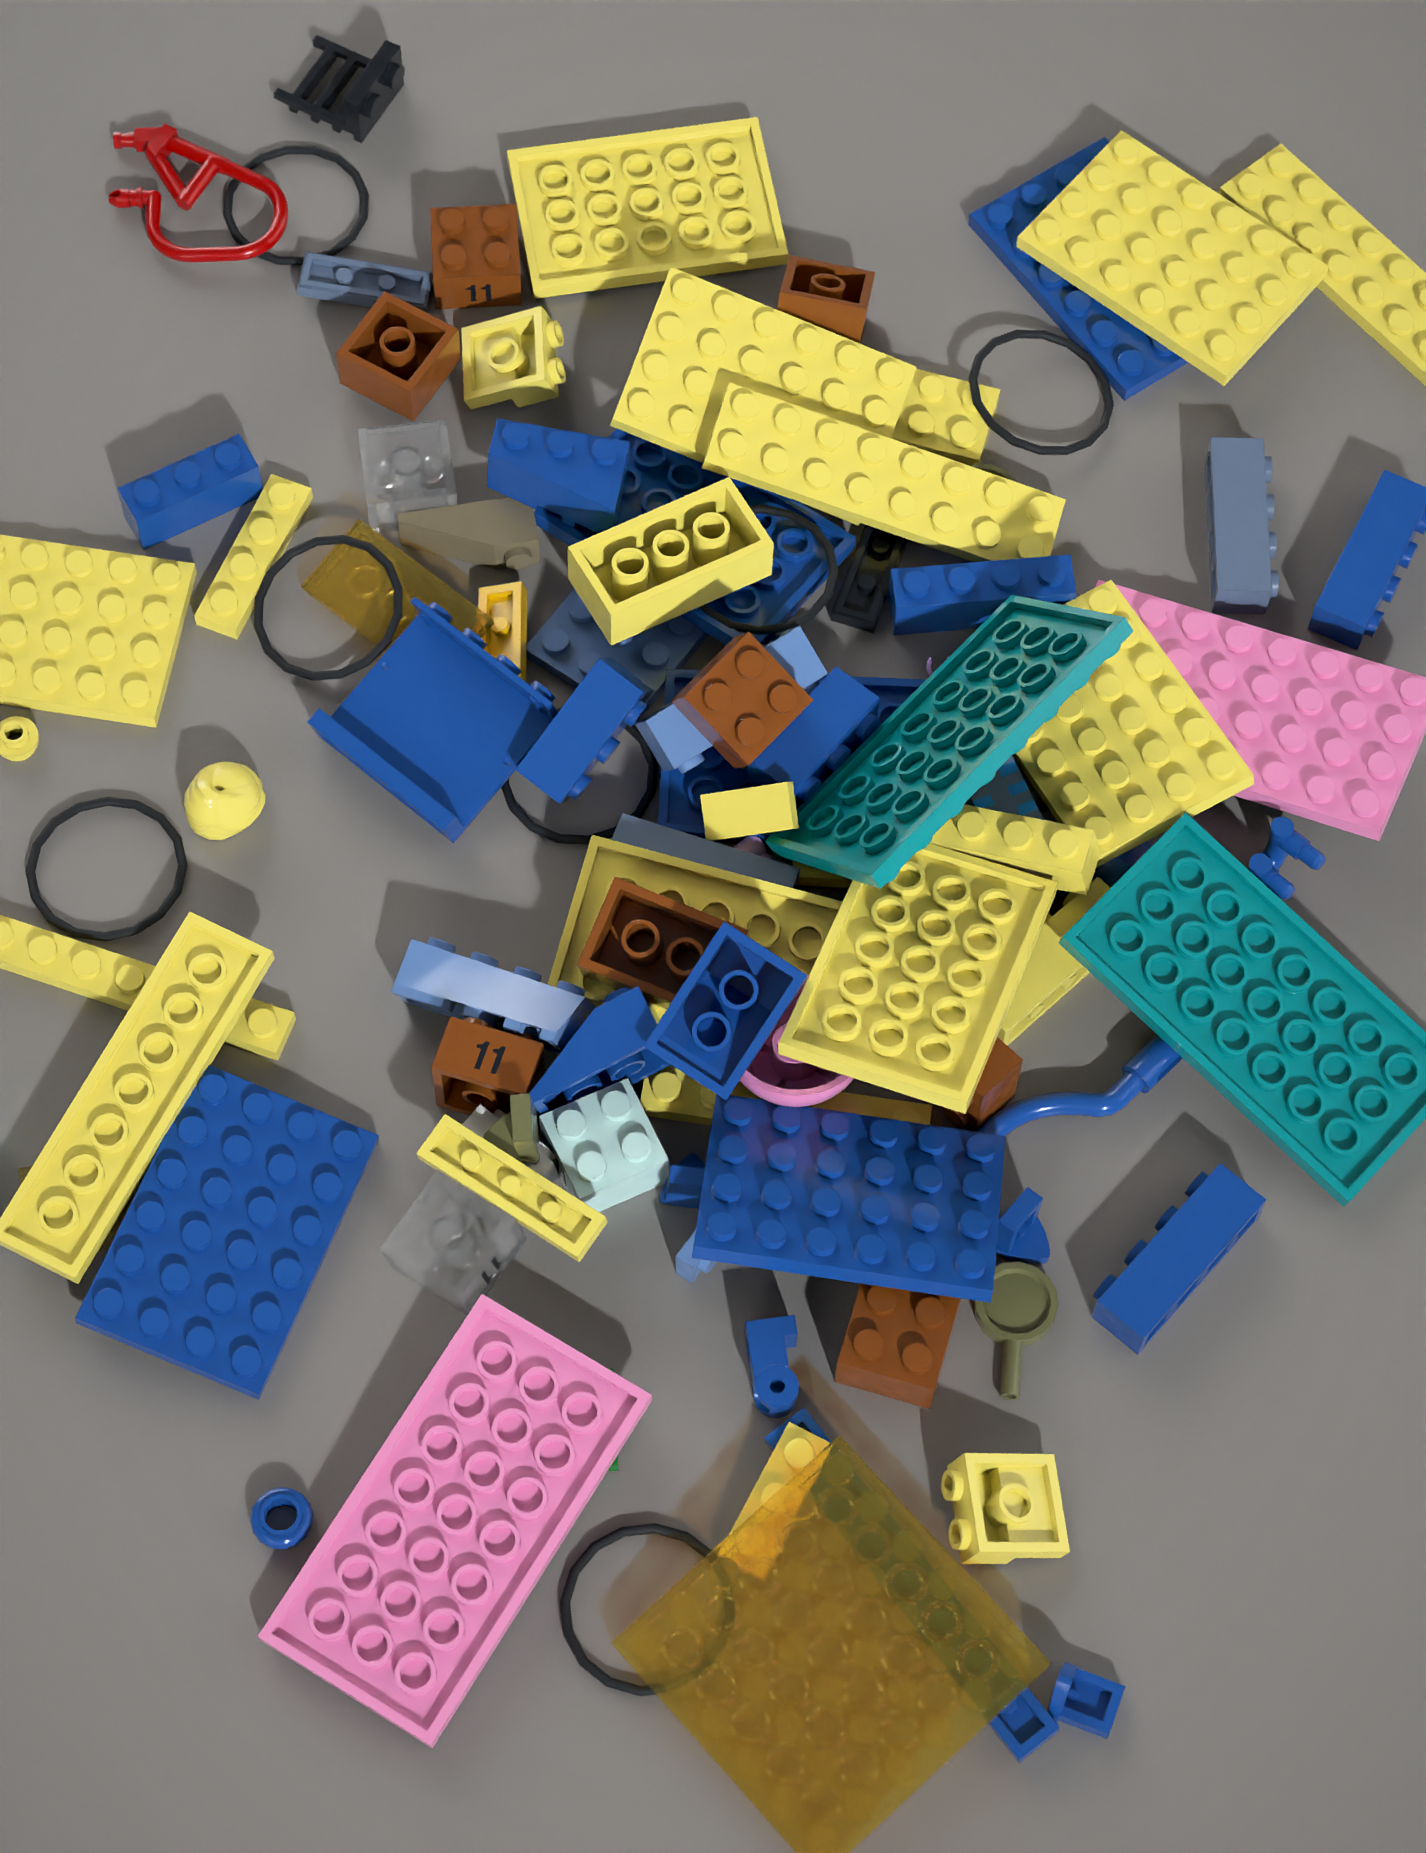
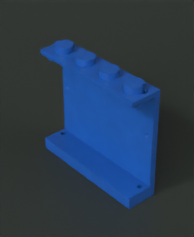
(439, 721)

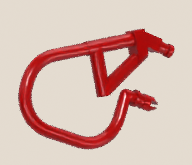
(158, 145)

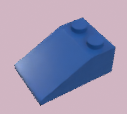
(725, 1010)
(602, 1052)

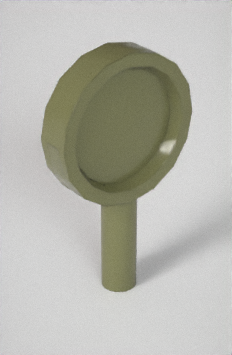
(1017, 1316)

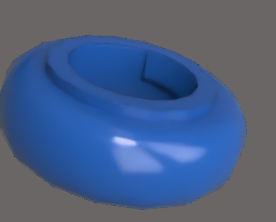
(289, 1537)

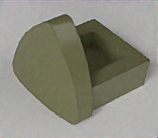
(517, 1131)

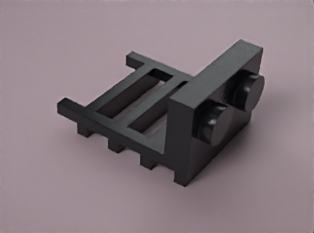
(366, 98)

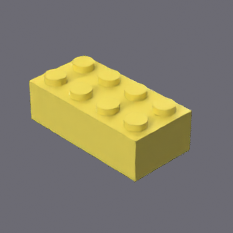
(670, 560)

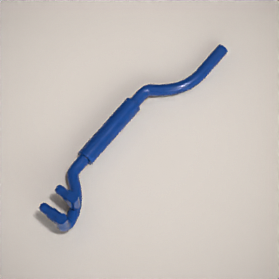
(1156, 1057)

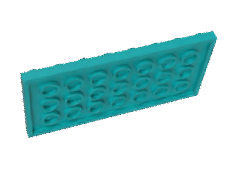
(949, 738)
(1259, 1007)

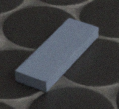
(362, 281)

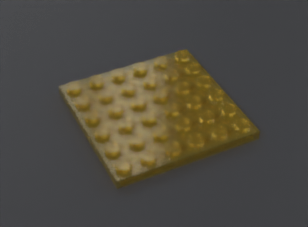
(830, 1655)

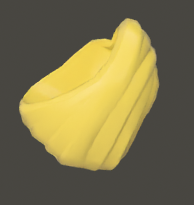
(223, 800)

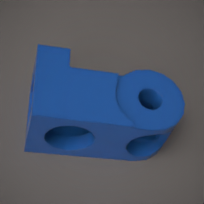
(772, 1381)

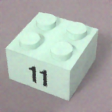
(605, 1147)

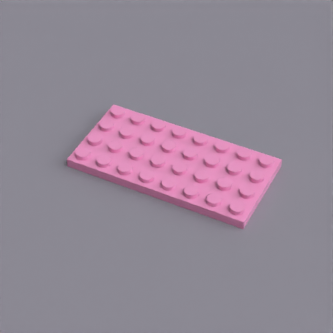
(1310, 722)
(455, 1520)

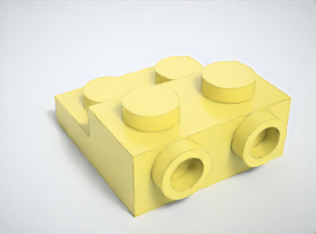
(512, 359)
(1005, 1507)

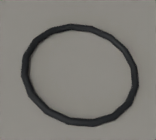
(307, 150)
(1020, 443)
(819, 604)
(374, 653)
(585, 839)
(123, 932)
(571, 1581)

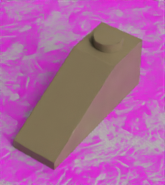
(482, 532)

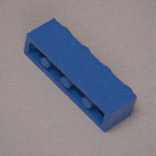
(1370, 561)
(969, 593)
(1177, 1257)

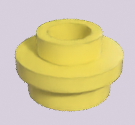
(24, 746)

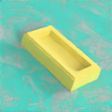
(749, 811)

